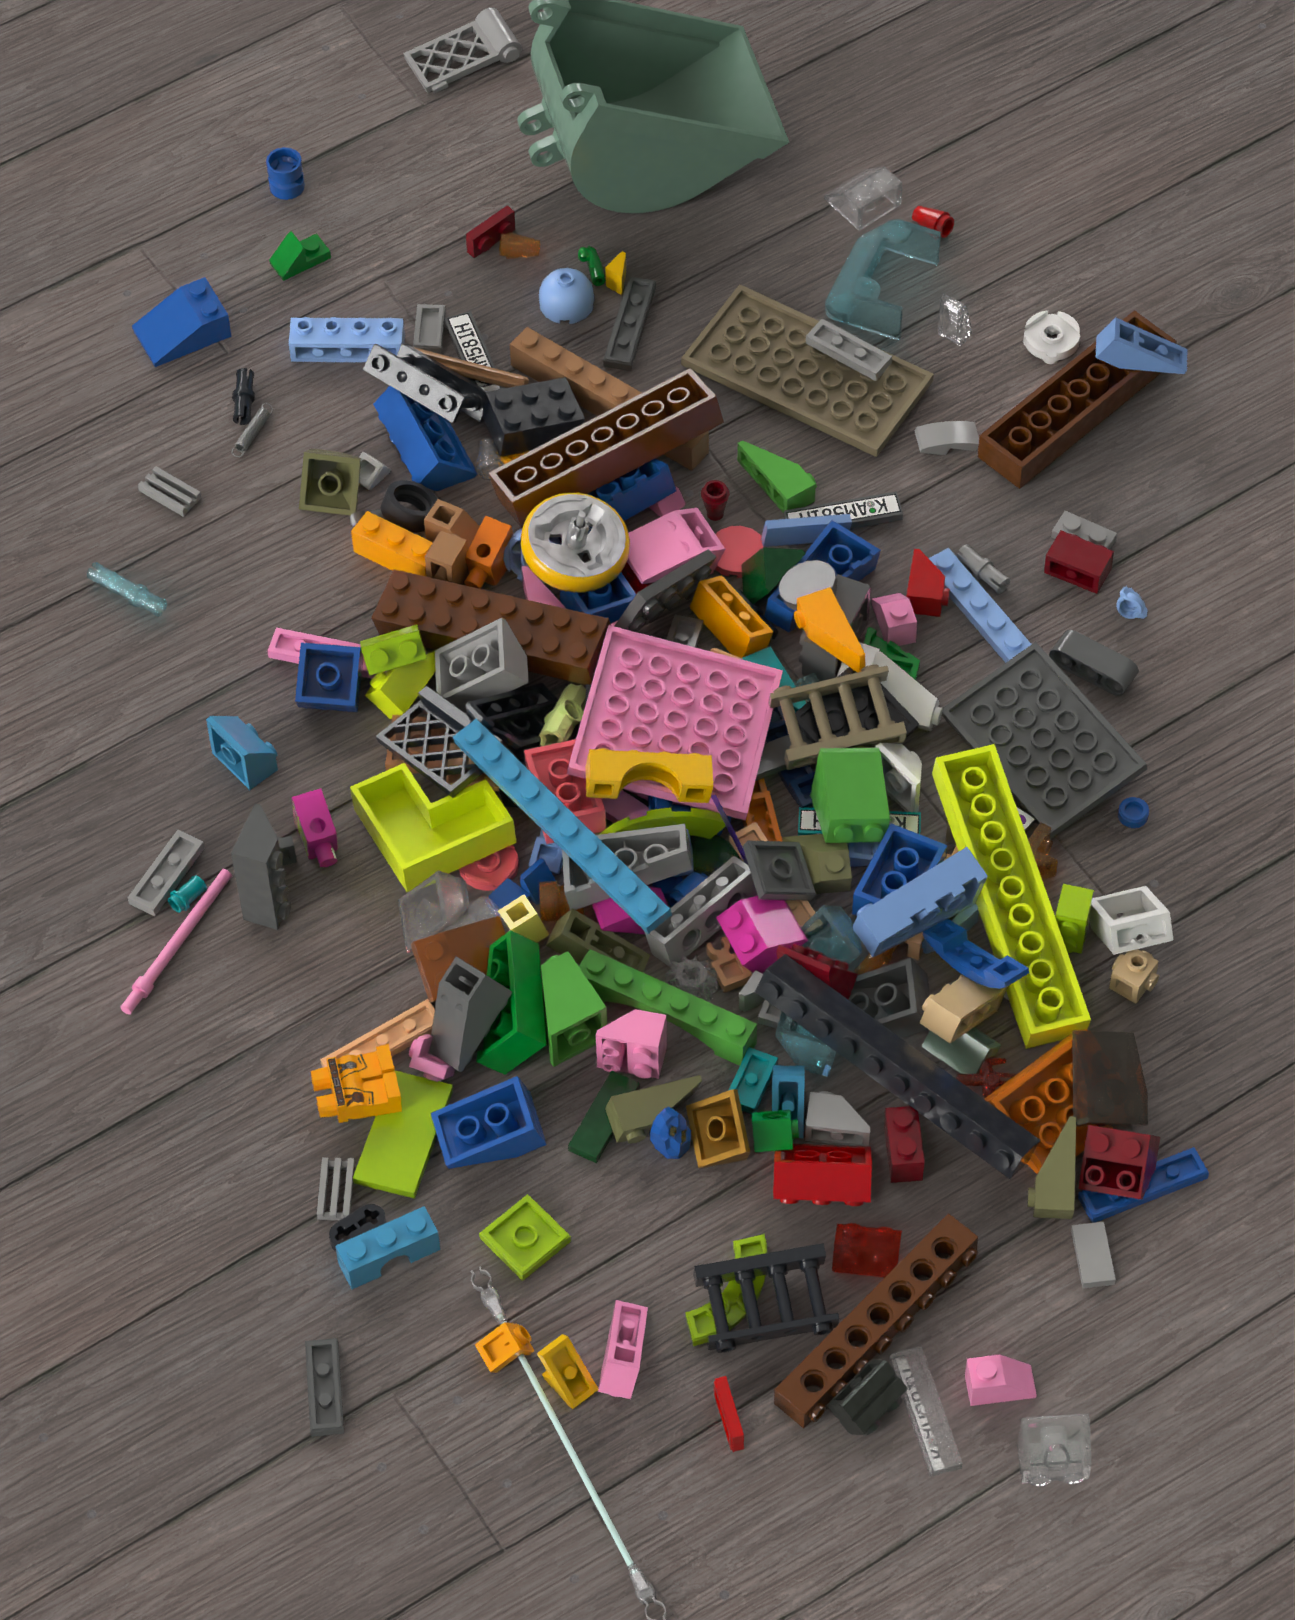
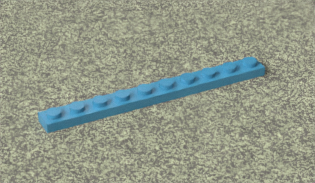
(562, 826)

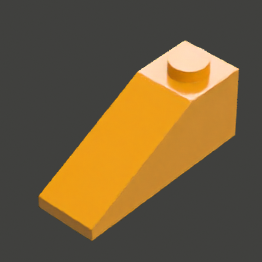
(829, 628)

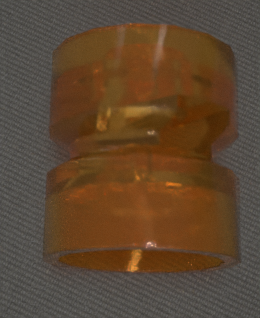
(553, 901)

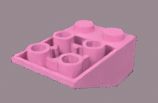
(670, 543)

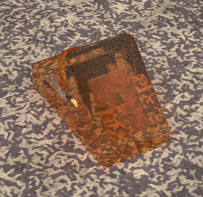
(1041, 846)

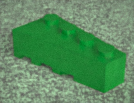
(521, 1025)

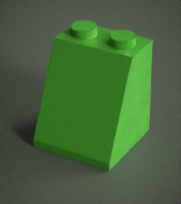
(850, 795)
(570, 1008)

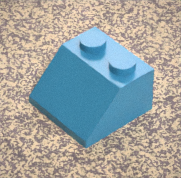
(241, 749)

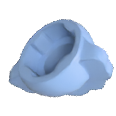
(1130, 604)

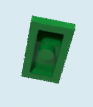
(297, 256)

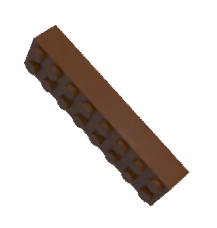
(1062, 412)
(609, 444)
(553, 638)

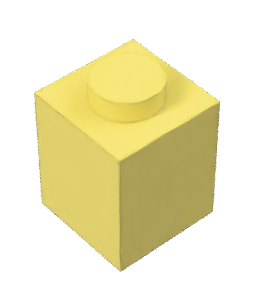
(523, 919)

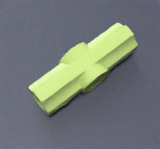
(564, 716)

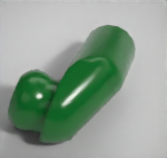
(594, 264)

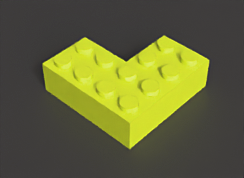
(426, 835)

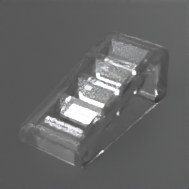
(954, 320)

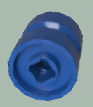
(285, 173)

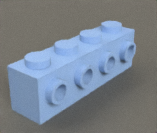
(342, 338)

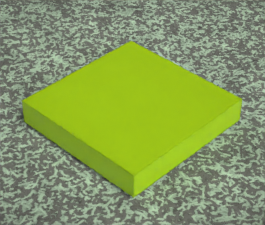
(525, 1237)

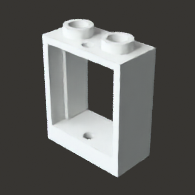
(1141, 915)

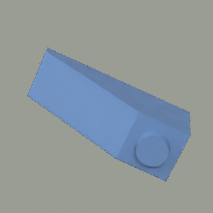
(1137, 349)

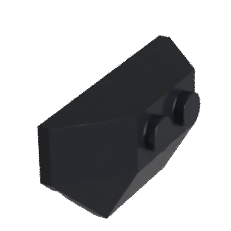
(515, 715)

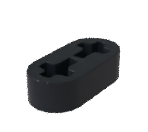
(356, 1223)

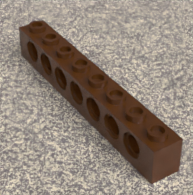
(946, 1237)

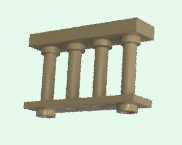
(799, 752)

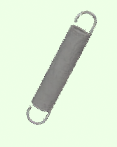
(252, 430)

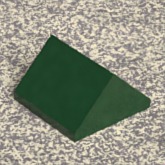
(766, 570)

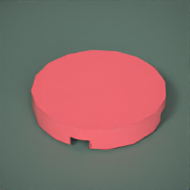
(739, 546)
(491, 872)

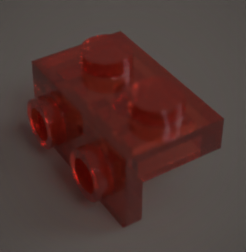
(865, 1250)

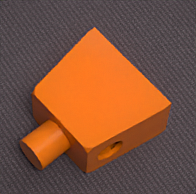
(487, 553)

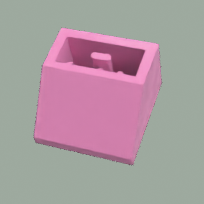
(633, 1044)

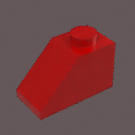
(926, 586)

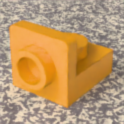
(504, 1345)

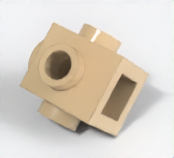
(1134, 974)

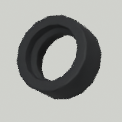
(410, 493)

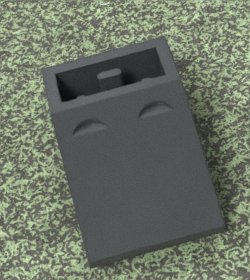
(464, 1012)

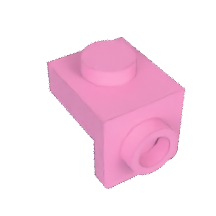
(432, 1066)

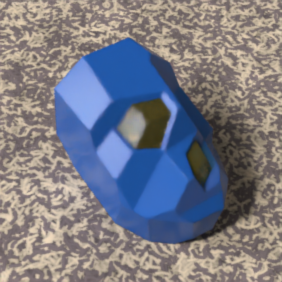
(670, 1134)

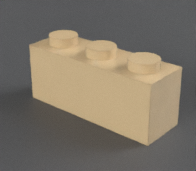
(960, 1008)

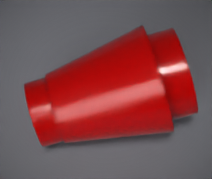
(934, 220)

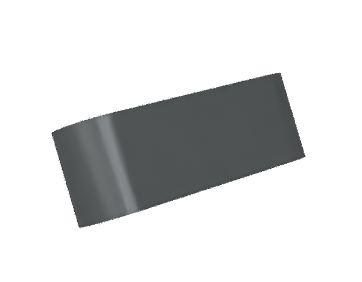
(1094, 662)

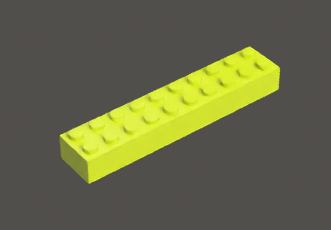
(1013, 897)

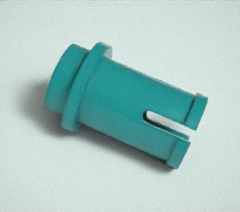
(180, 899)

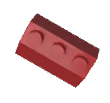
(823, 1174)

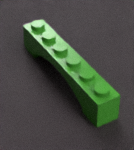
(714, 1026)

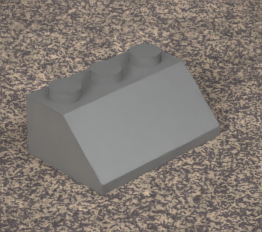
(480, 665)

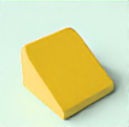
(616, 273)

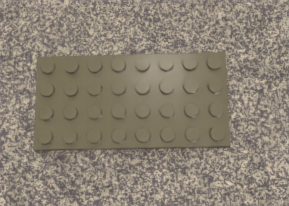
(764, 355)

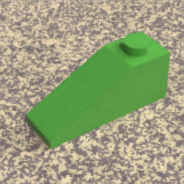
(778, 477)

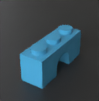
(368, 1252)

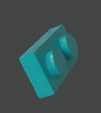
(753, 1078)

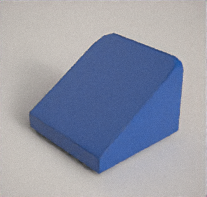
(532, 876)

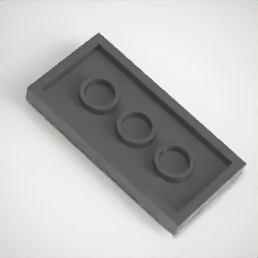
(666, 592)

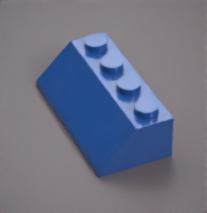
(424, 441)

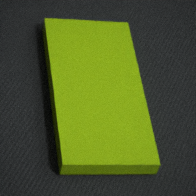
(403, 1140)

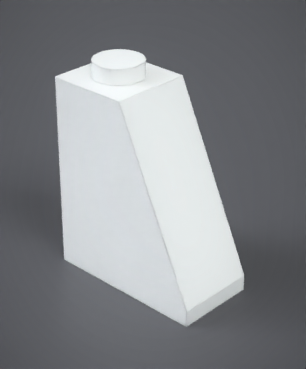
(910, 694)

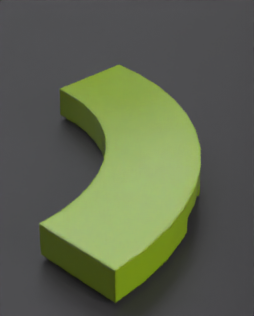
(698, 821)
(701, 1320)

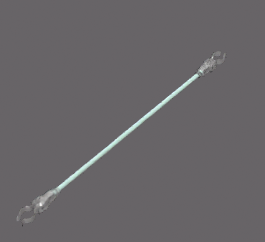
(643, 1589)

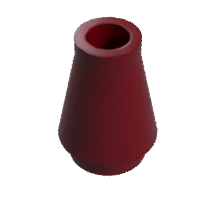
(715, 497)

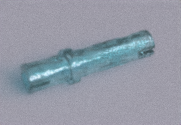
(136, 594)

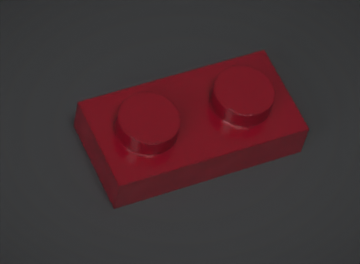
(489, 232)

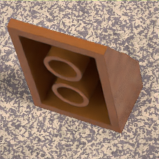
(466, 942)

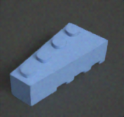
(921, 903)

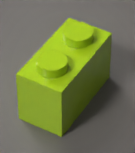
(393, 650)
(1074, 916)

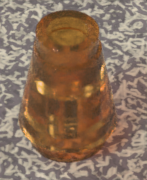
(518, 246)

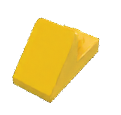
(566, 1371)

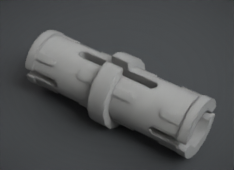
(983, 569)

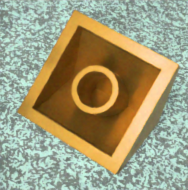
(718, 1130)

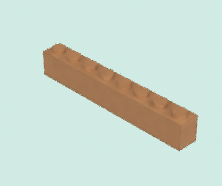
(591, 386)

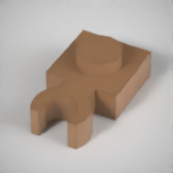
(728, 966)

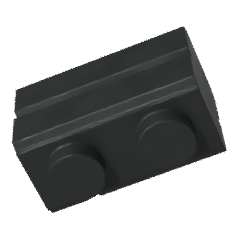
(868, 1398)

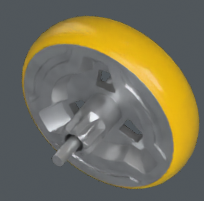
(569, 518)

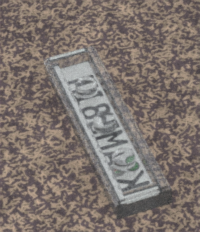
(926, 1412)

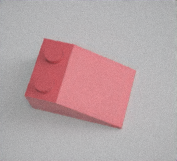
(550, 767)

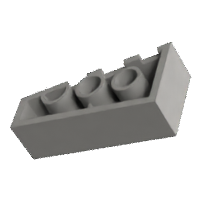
(647, 852)

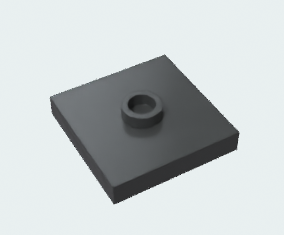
(779, 870)

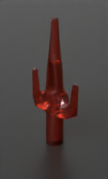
(987, 1077)

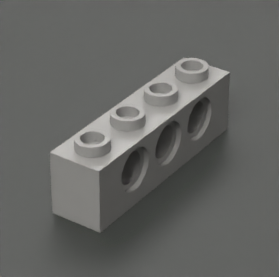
(696, 913)

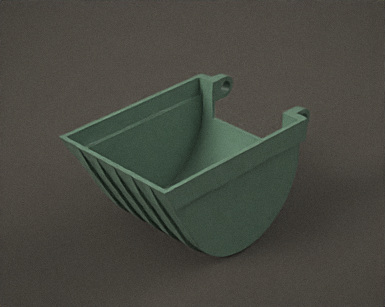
(645, 102)

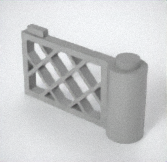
(495, 39)

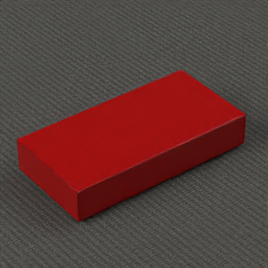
(728, 1414)

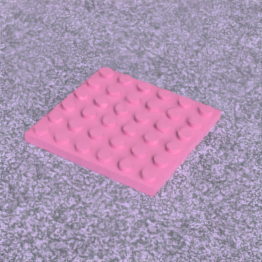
(679, 702)

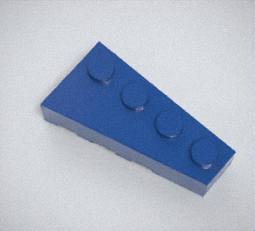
(637, 489)
(843, 552)

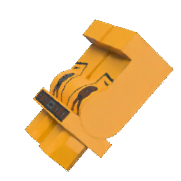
(359, 1086)

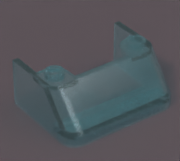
(856, 296)

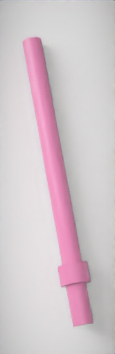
(144, 984)

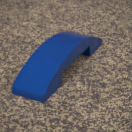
(970, 960)

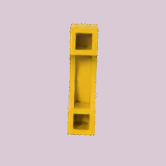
(684, 774)

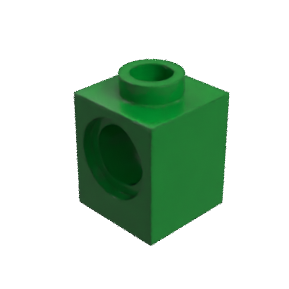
(774, 1130)

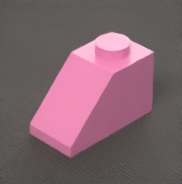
(895, 618)
(998, 1380)

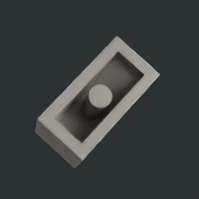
(834, 1121)

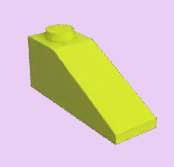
(399, 687)

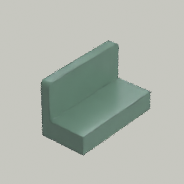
(964, 1053)

